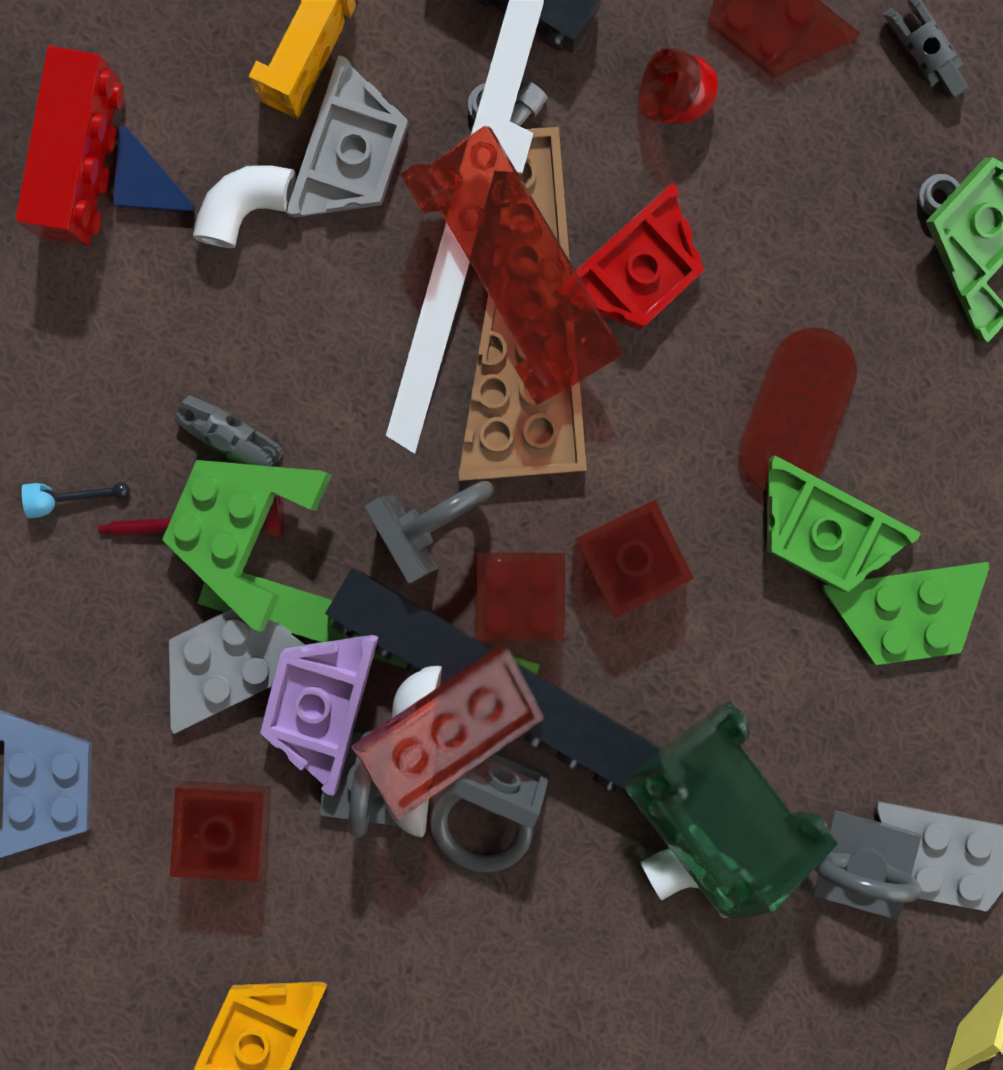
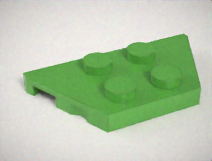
(827, 528)
(912, 612)

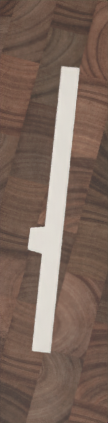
(451, 261)

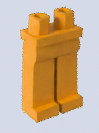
(301, 55)

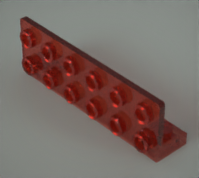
(517, 263)

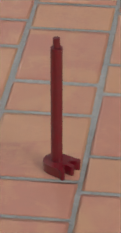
(273, 523)

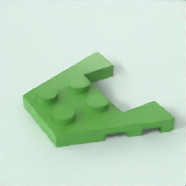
(971, 244)
(221, 522)

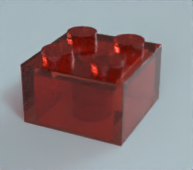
(633, 559)
(520, 596)
(220, 831)

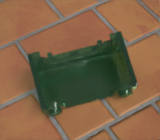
(727, 818)

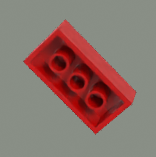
(70, 146)

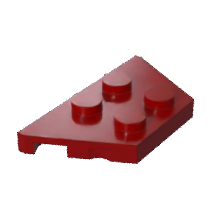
(644, 264)

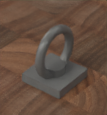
(409, 532)
(500, 787)
(356, 796)
(869, 866)

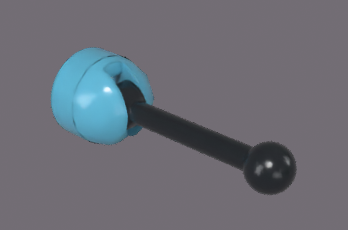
(41, 499)

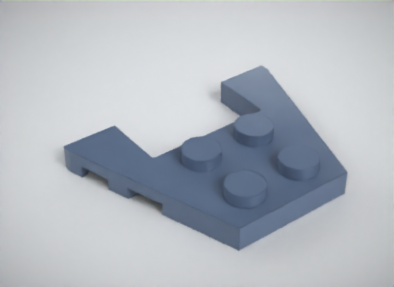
(42, 785)

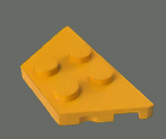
(261, 1026)

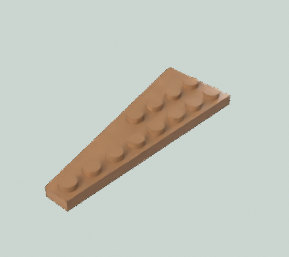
(504, 426)

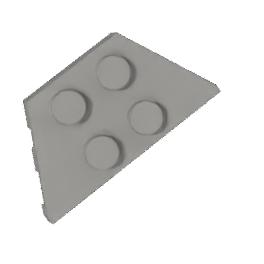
(349, 148)
(221, 665)
(956, 857)

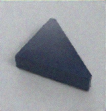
(141, 180)

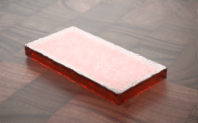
(448, 731)

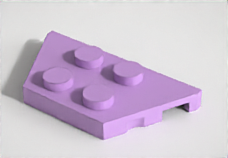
(318, 703)

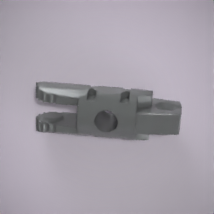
(935, 68)
(227, 433)

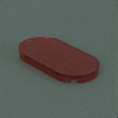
(799, 404)

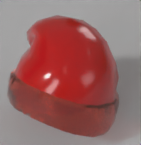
(677, 87)

